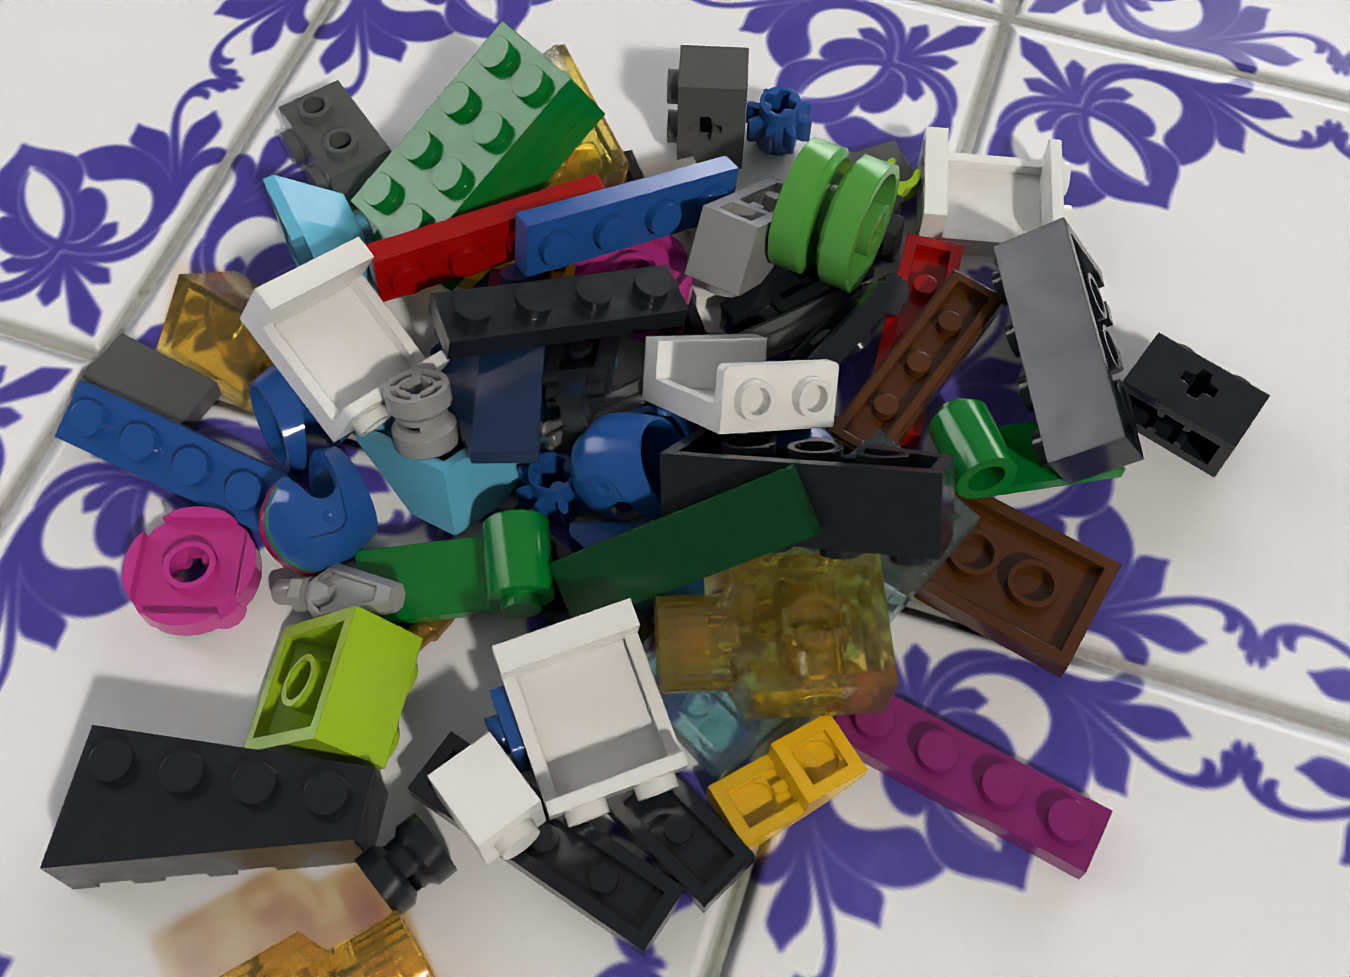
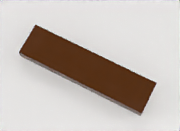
(919, 363)

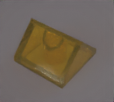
(207, 332)

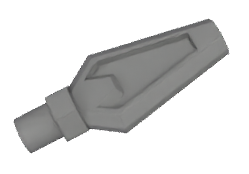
(339, 589)

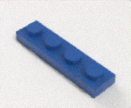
(619, 216)
(168, 453)

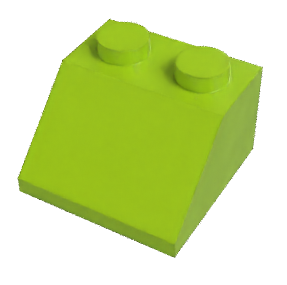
(337, 689)

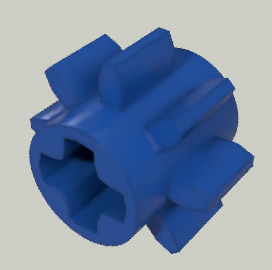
(778, 121)
(549, 488)

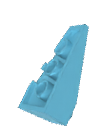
(315, 219)
(444, 488)

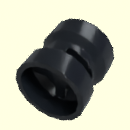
(406, 864)

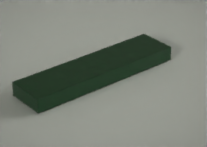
(689, 543)

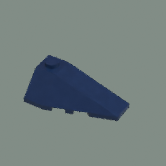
(499, 394)

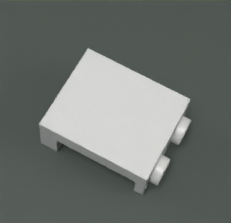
(987, 197)
(334, 339)
(732, 387)
(590, 712)

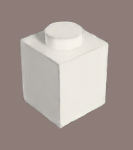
(489, 800)

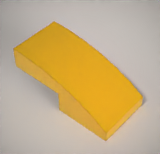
(787, 782)

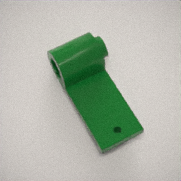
(993, 457)
(473, 575)

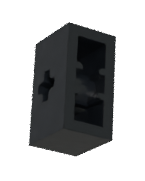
(1191, 403)

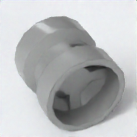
(420, 406)

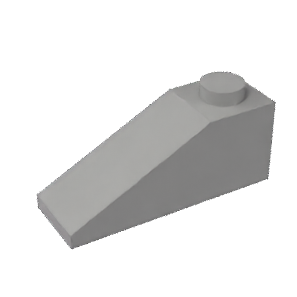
(733, 240)

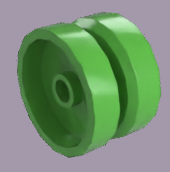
(832, 213)

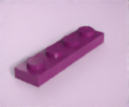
(980, 784)

